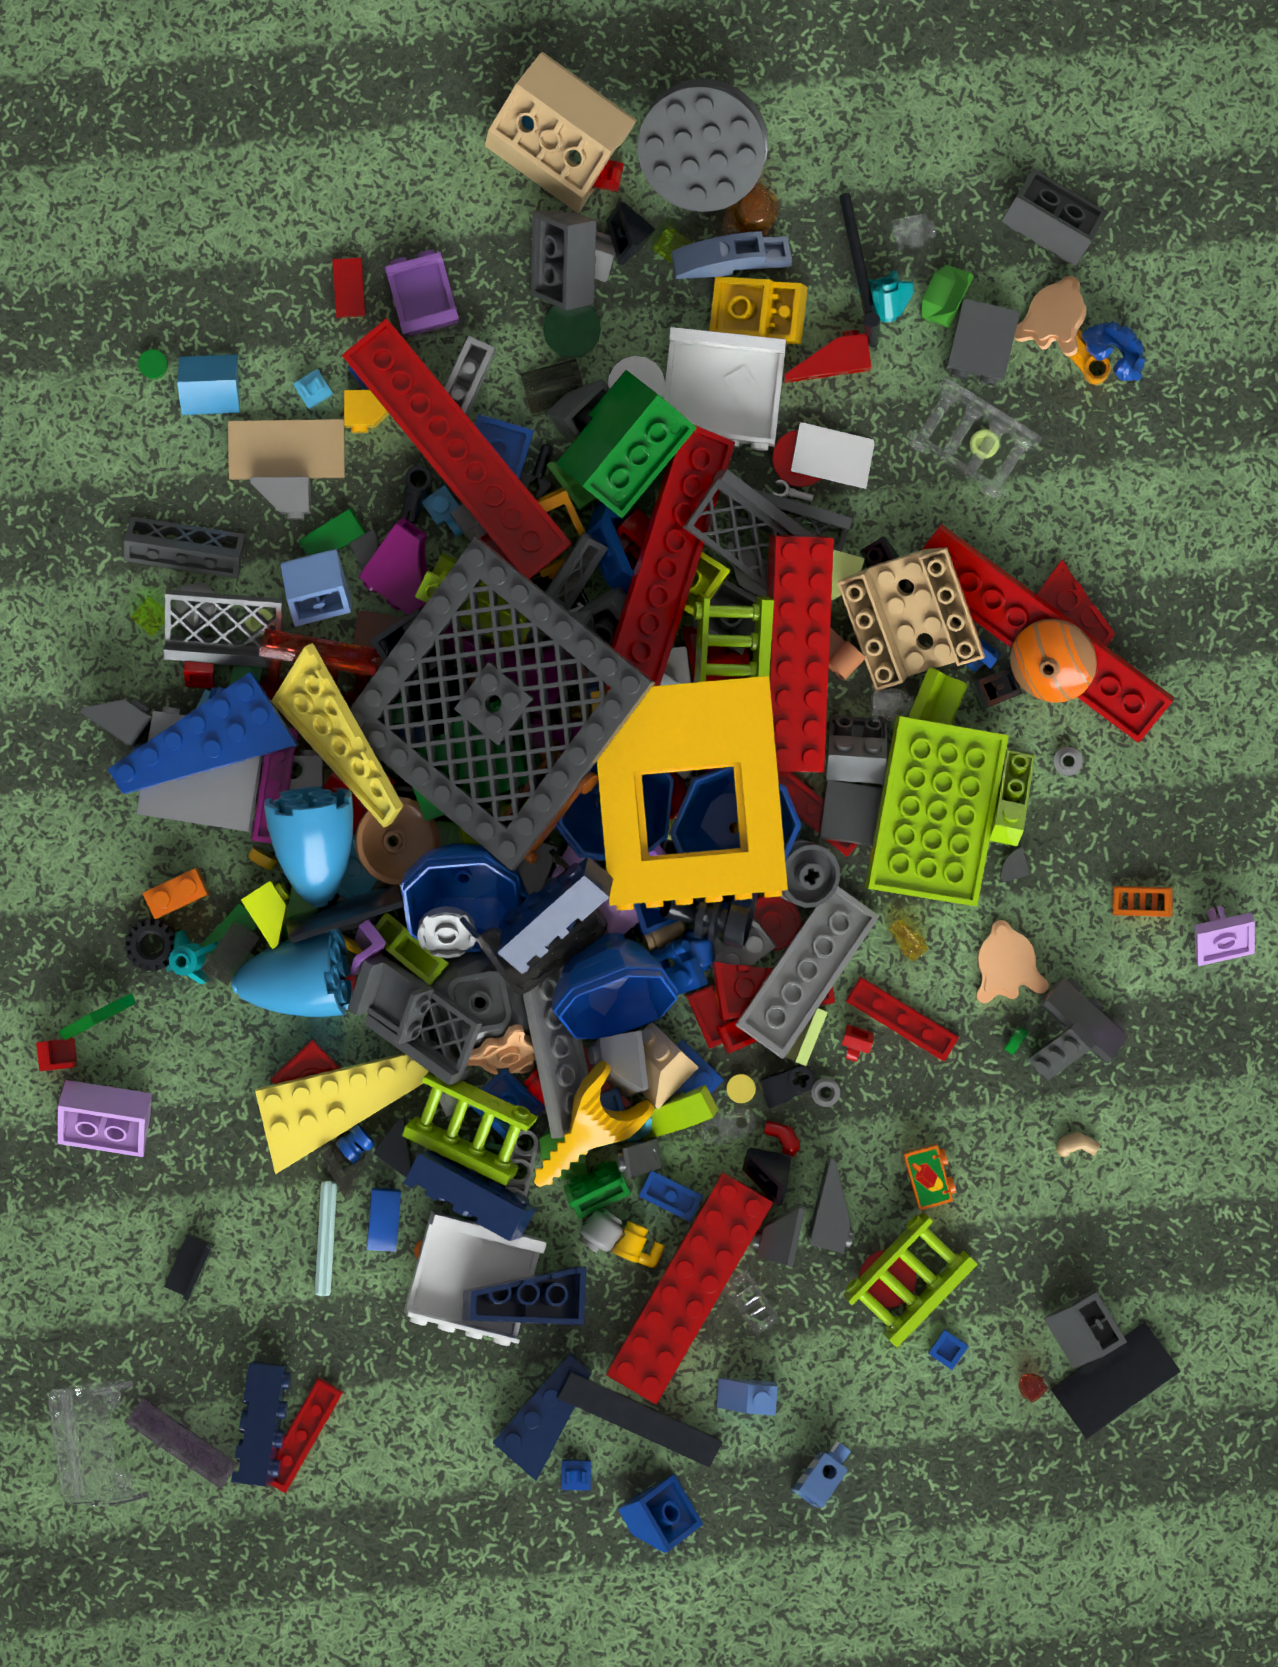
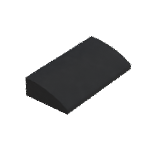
(344, 912)
(1116, 1381)

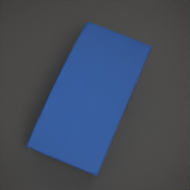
(383, 1219)

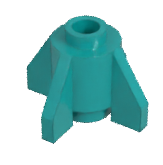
(890, 296)
(189, 958)

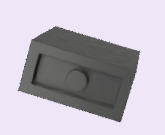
(982, 341)
(391, 997)

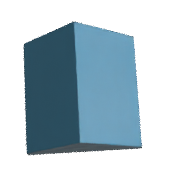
(208, 384)

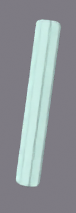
(325, 1238)

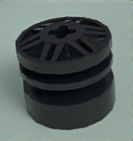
(729, 915)

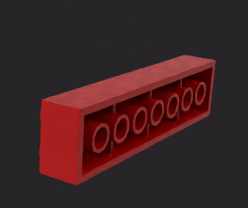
(799, 662)
(689, 1287)

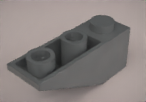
(639, 1157)

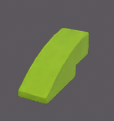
(409, 950)
(682, 1112)

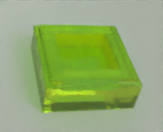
(668, 242)
(150, 616)

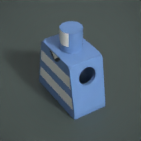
(813, 1485)

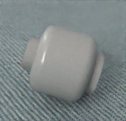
(601, 1230)

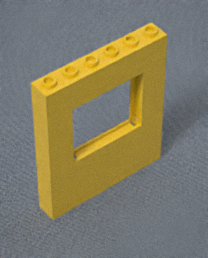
(686, 731)

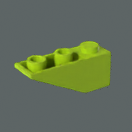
(1012, 798)

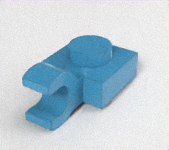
(440, 506)

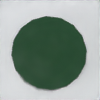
(572, 331)

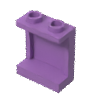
(421, 293)

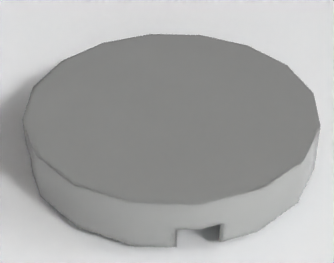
(444, 933)

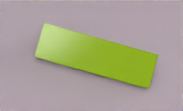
(938, 698)

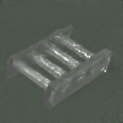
(998, 426)

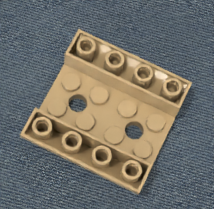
(565, 118)
(892, 620)

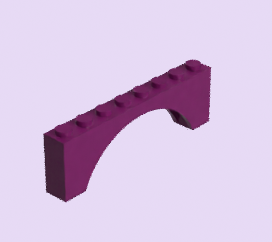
(397, 574)

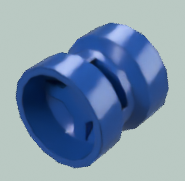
(348, 1144)

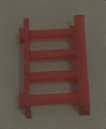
(335, 655)

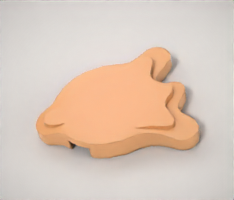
(1055, 316)
(1006, 963)
(509, 1051)

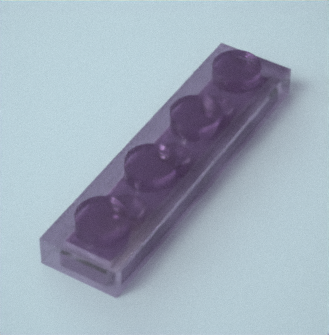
(182, 1443)

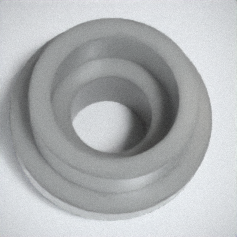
(1058, 761)
(834, 1096)

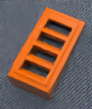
(1143, 890)

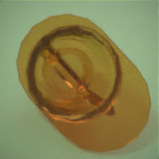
(752, 213)

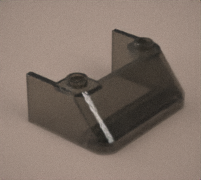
(560, 950)

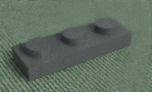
(1062, 1051)

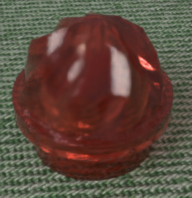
(1032, 1387)

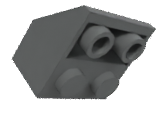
(856, 749)
(1085, 1329)

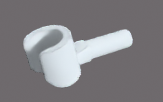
(793, 492)

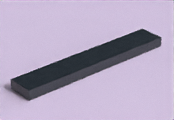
(639, 1418)

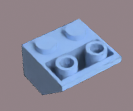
(316, 587)

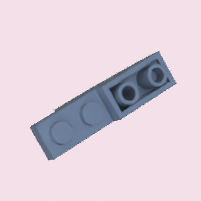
(730, 252)

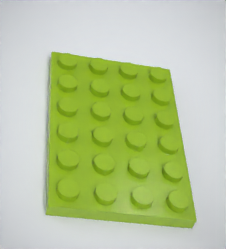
(936, 811)

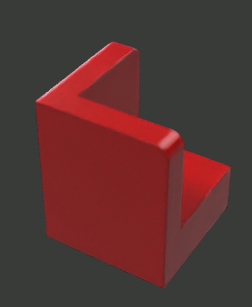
(56, 1054)

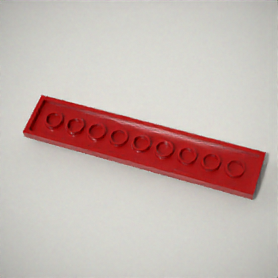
(456, 449)
(669, 555)
(1008, 606)

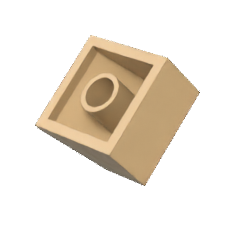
(665, 1065)

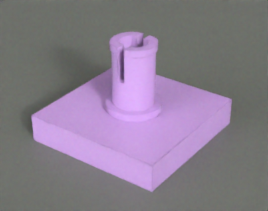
(1224, 937)

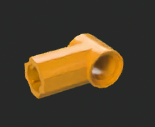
(1084, 359)

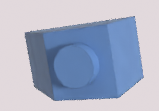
(747, 1396)

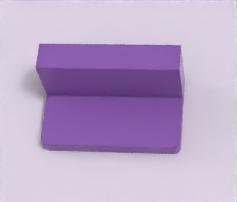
(370, 943)

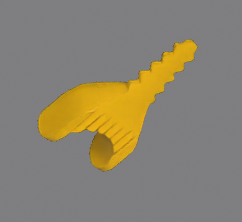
(592, 1125)

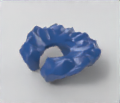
(1099, 342)

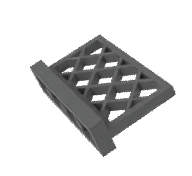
(757, 507)
(223, 647)
(428, 1054)

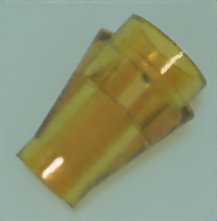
(908, 940)

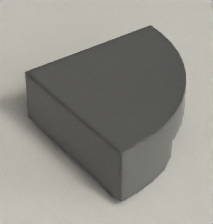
(365, 547)
(1014, 866)

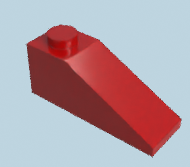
(840, 357)

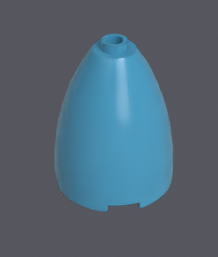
(312, 839)
(299, 977)

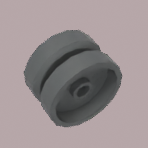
(811, 874)

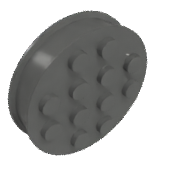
(703, 145)

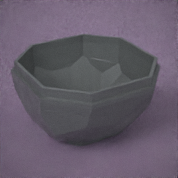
(475, 977)

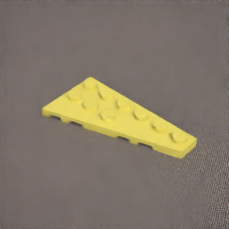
(324, 720)
(321, 1106)

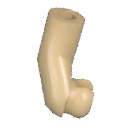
(1076, 1141)

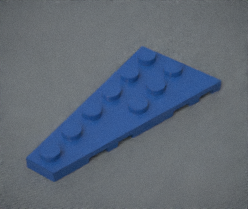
(219, 733)

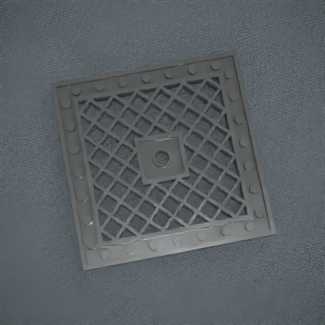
(444, 607)

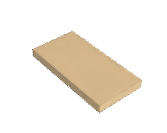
(286, 449)

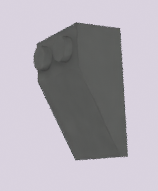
(830, 1219)

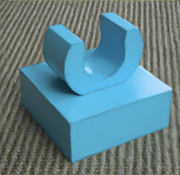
(313, 389)

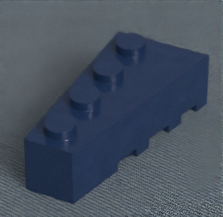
(539, 1298)
(262, 1424)

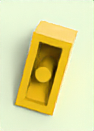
(362, 411)

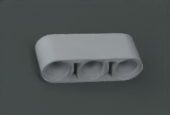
(526, 1157)

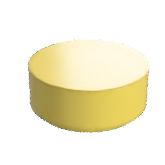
(741, 1088)

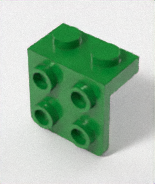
(596, 1189)

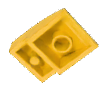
(759, 308)

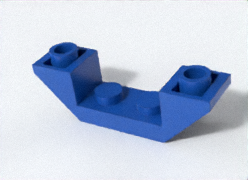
(614, 562)

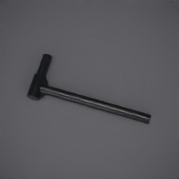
(871, 319)

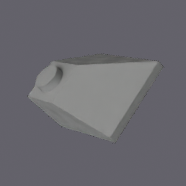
(626, 1059)

